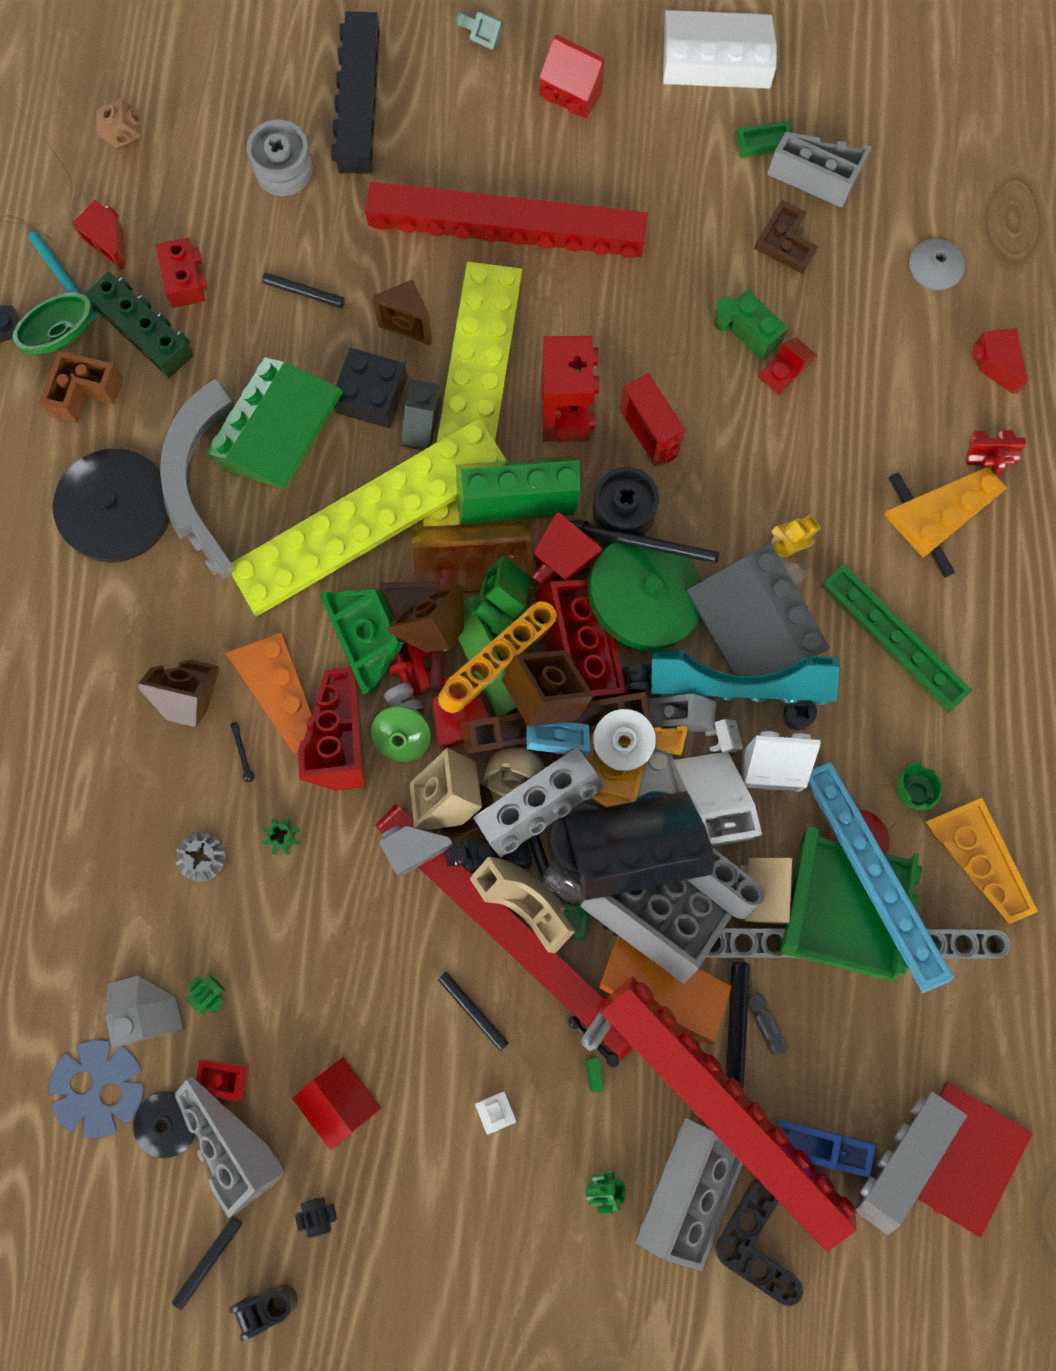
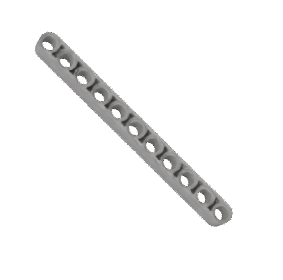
(943, 938)

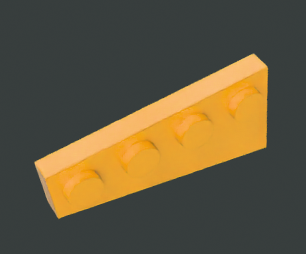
(939, 513)
(981, 853)

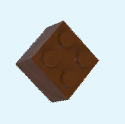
(546, 687)

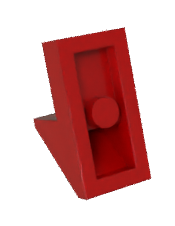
(787, 365)
(223, 1079)

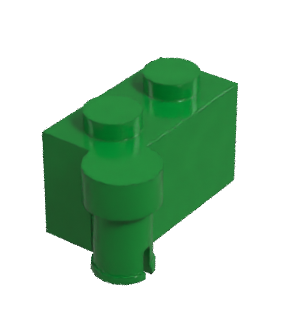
(751, 323)
(502, 595)

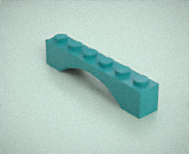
(808, 679)

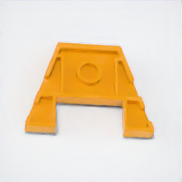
(624, 786)

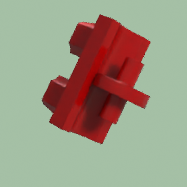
(994, 452)
(411, 668)

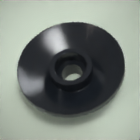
(145, 1126)

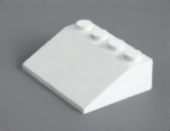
(719, 49)

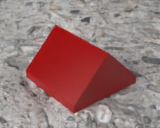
(336, 1103)

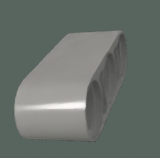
(731, 888)

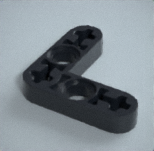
(748, 1254)

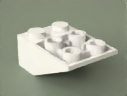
(779, 761)
(718, 797)

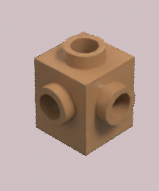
(118, 123)

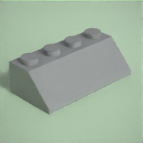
(690, 1197)

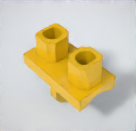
(794, 536)

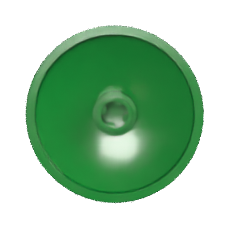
(643, 596)

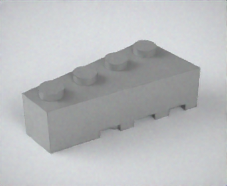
(910, 1163)

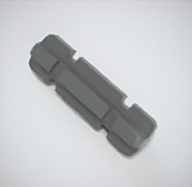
(767, 1024)

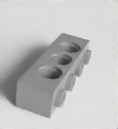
(523, 801)

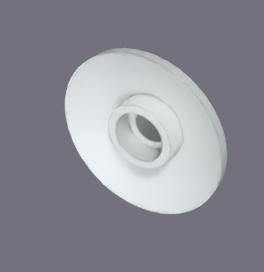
(629, 725)

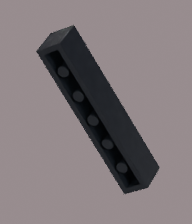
(357, 92)

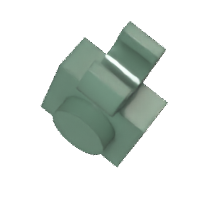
(484, 28)

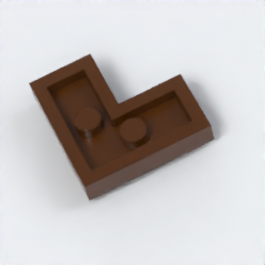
(780, 241)

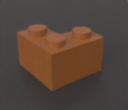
(76, 379)

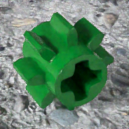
(272, 834)
(205, 994)
(606, 1192)

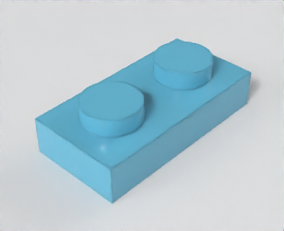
(559, 737)

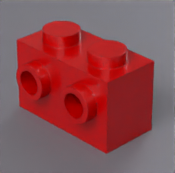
(181, 272)

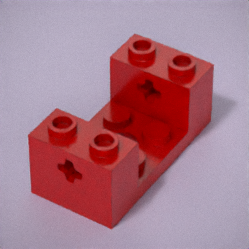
(567, 389)

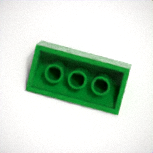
(517, 489)

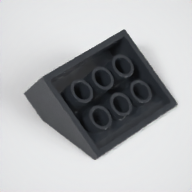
(640, 845)

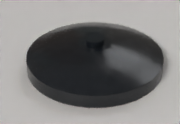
(111, 505)

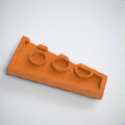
(275, 683)

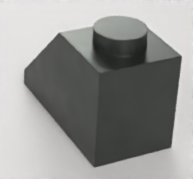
(420, 414)

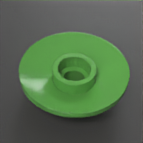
(405, 723)

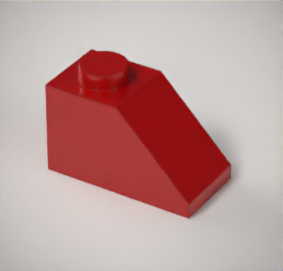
(102, 231)
(1001, 358)

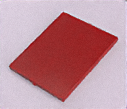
(976, 1163)

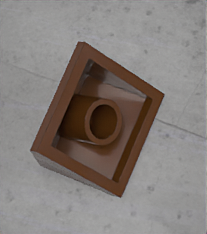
(403, 312)

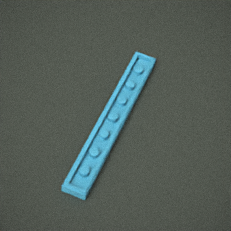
(879, 879)

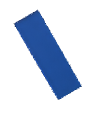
(832, 1149)

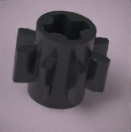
(316, 1217)

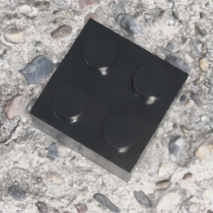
(370, 387)

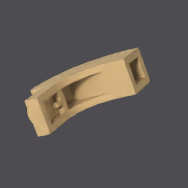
(516, 888)

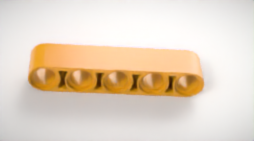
(488, 665)

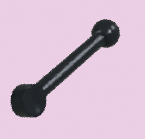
(248, 776)
(611, 1059)

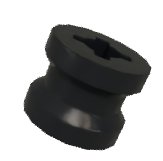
(637, 678)
(795, 718)

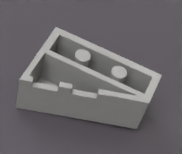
(818, 167)

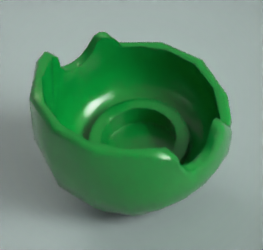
(918, 787)

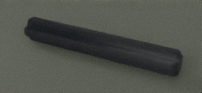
(738, 1021)

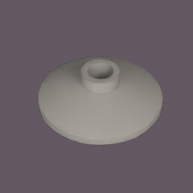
(932, 273)

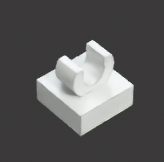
(728, 736)
(495, 1112)

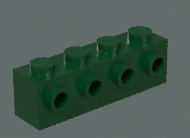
(139, 324)

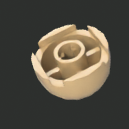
(511, 768)

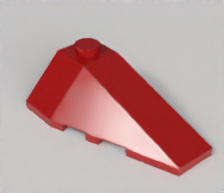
(333, 740)

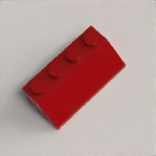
(582, 637)

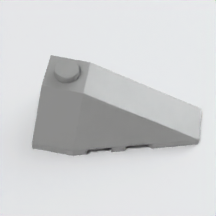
(236, 1156)

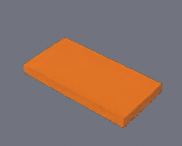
(696, 1004)

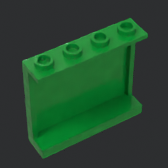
(835, 917)

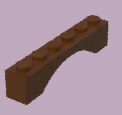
(512, 729)

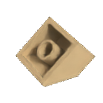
(445, 792)
(775, 879)

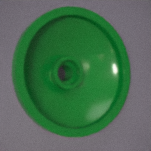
(53, 324)

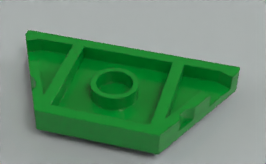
(362, 626)

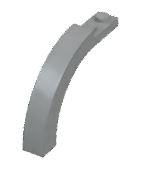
(188, 427)

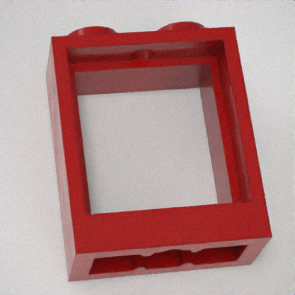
(652, 420)

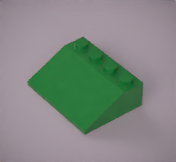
(274, 423)

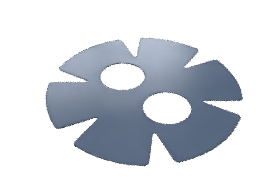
(97, 1116)

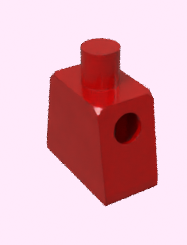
(563, 552)
(448, 724)

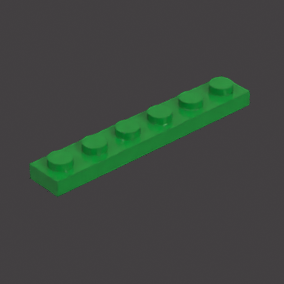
(896, 638)

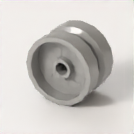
(280, 157)

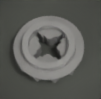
(205, 870)

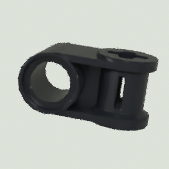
(258, 1312)

